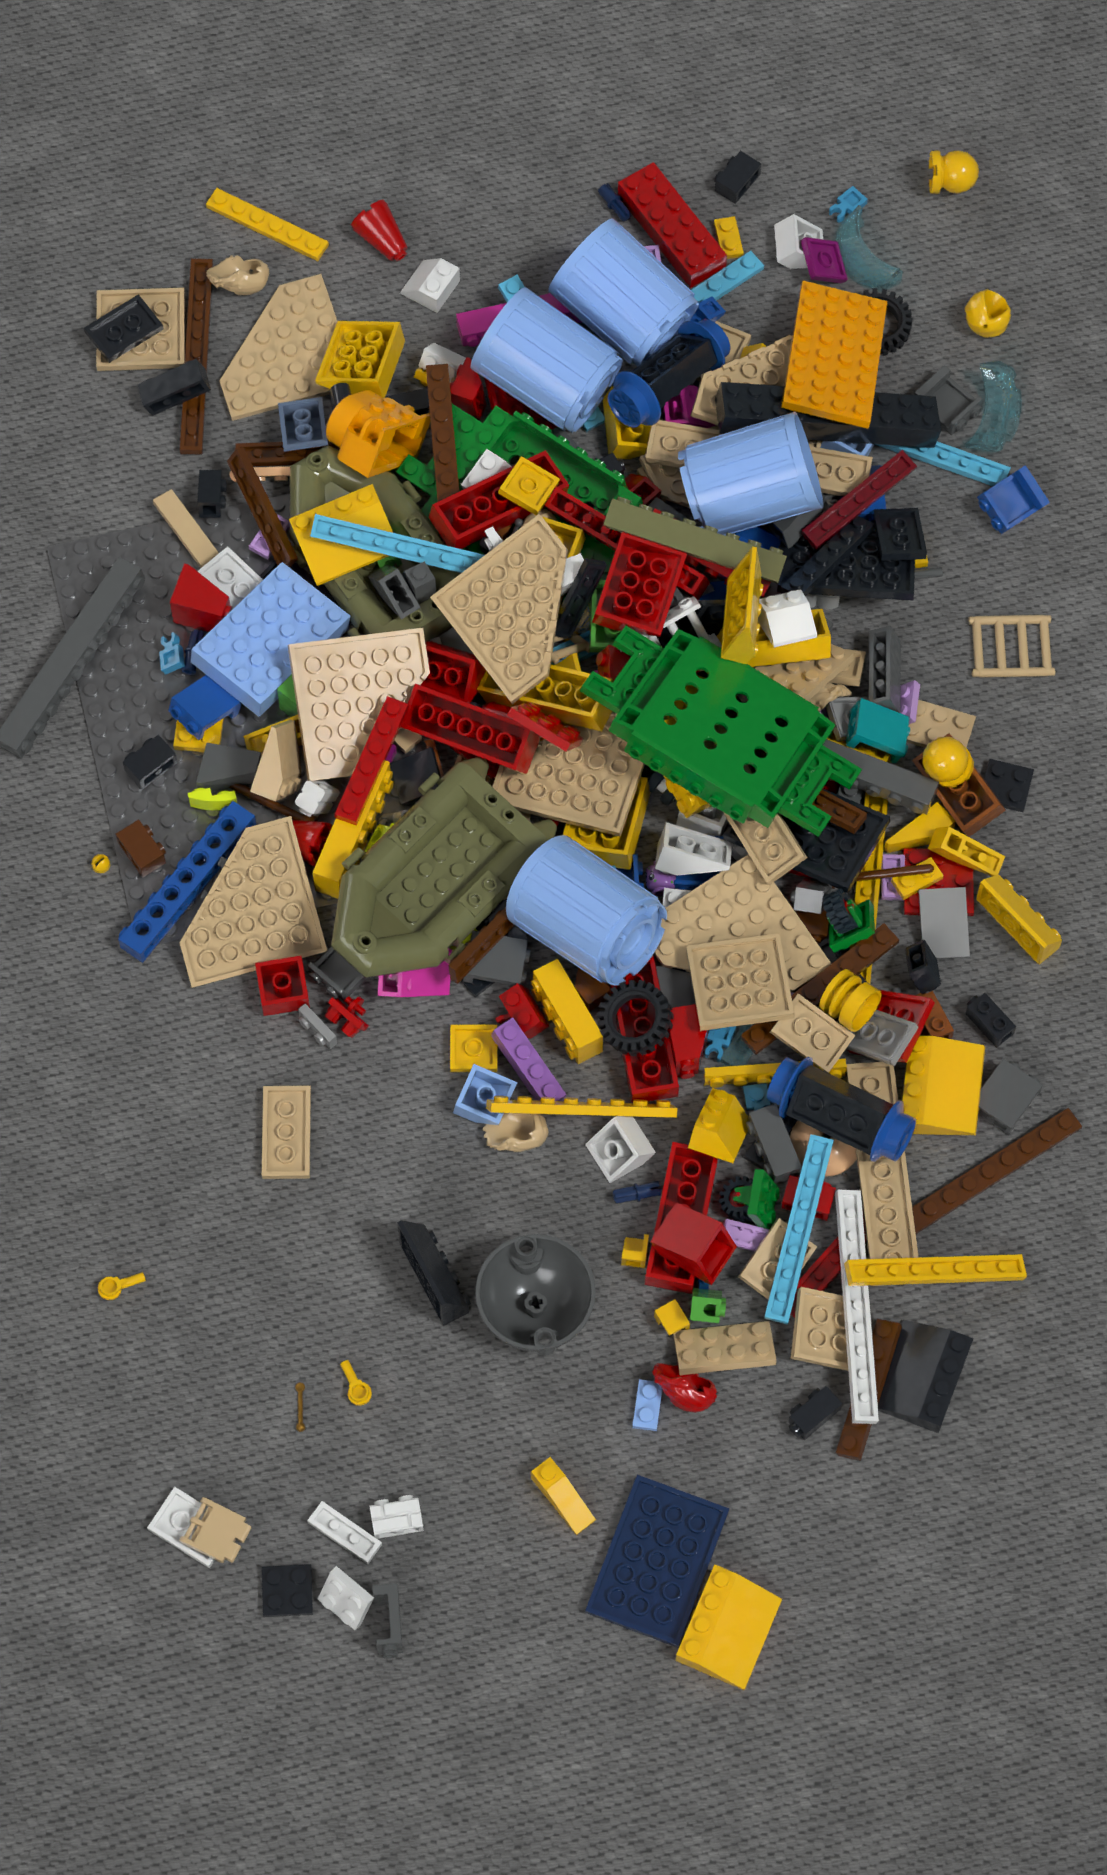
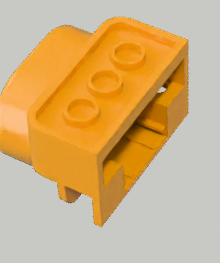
(375, 432)

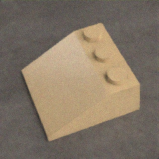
(280, 764)

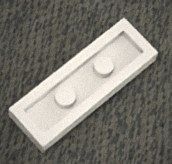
(344, 1532)

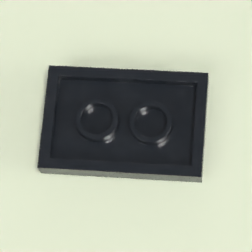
(123, 328)
(899, 534)

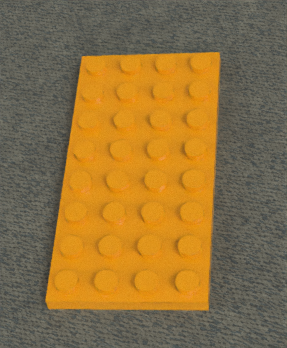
(834, 354)

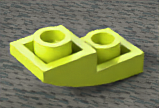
(203, 799)

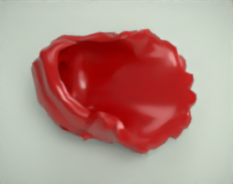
(684, 1389)

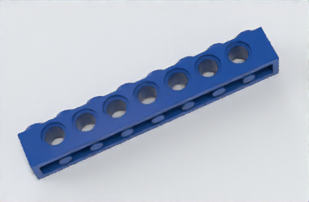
(142, 945)

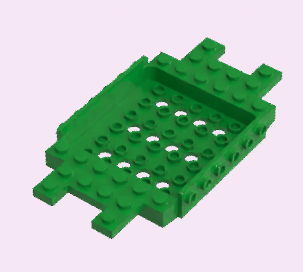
(522, 437)
(783, 781)

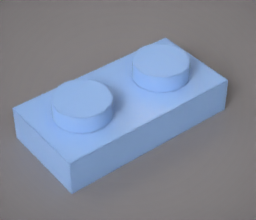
(647, 1405)

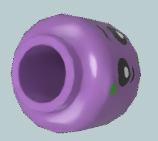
(657, 880)

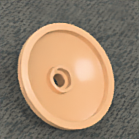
(841, 1155)

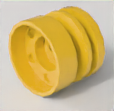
(850, 1000)

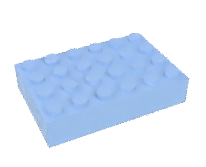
(251, 643)

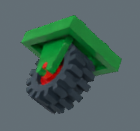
(847, 920)
(751, 1199)

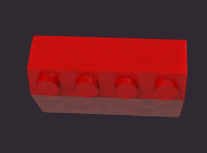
(639, 586)

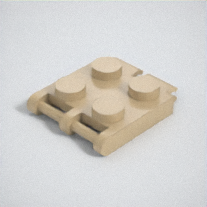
(216, 1532)

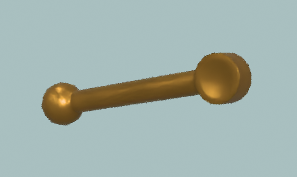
(300, 1387)

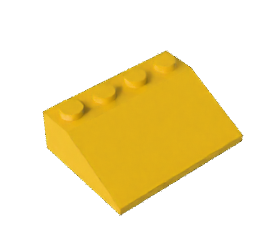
(362, 356)
(330, 559)
(742, 610)
(612, 848)
(944, 1086)
(728, 1627)

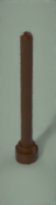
(274, 805)
(894, 872)

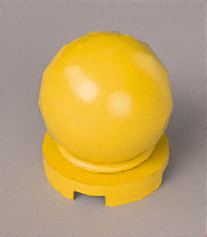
(953, 172)
(948, 761)

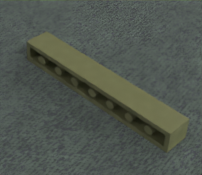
(687, 537)

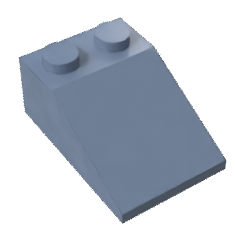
(303, 424)

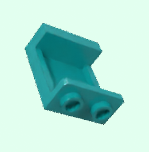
(878, 728)

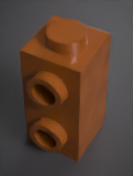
(937, 1022)

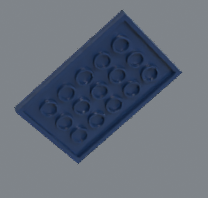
(657, 1561)

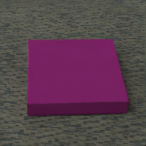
(824, 260)

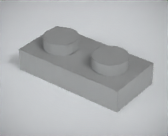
(323, 1034)

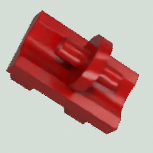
(354, 1022)

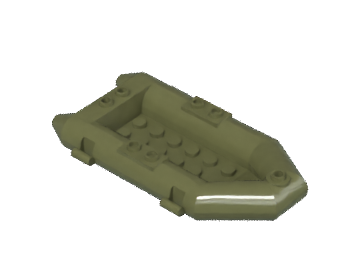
(325, 478)
(433, 874)

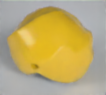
(987, 313)

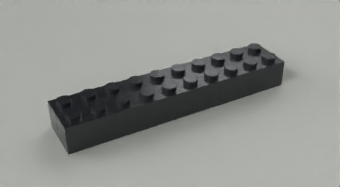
(894, 417)

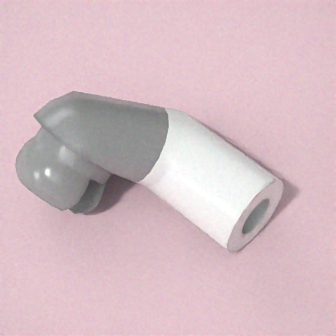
(387, 819)

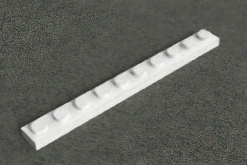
(856, 1310)

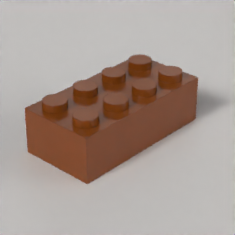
(969, 803)

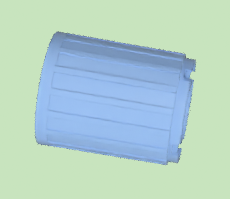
(623, 293)
(546, 361)
(751, 476)
(586, 910)

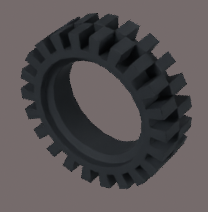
(903, 317)
(655, 1033)

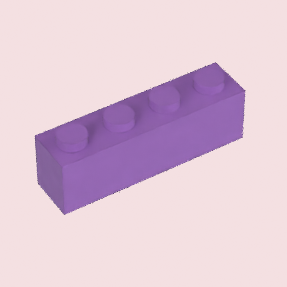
(526, 1062)

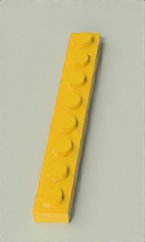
(571, 1106)
(935, 1270)

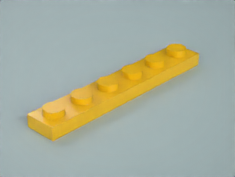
(267, 224)
(759, 1073)

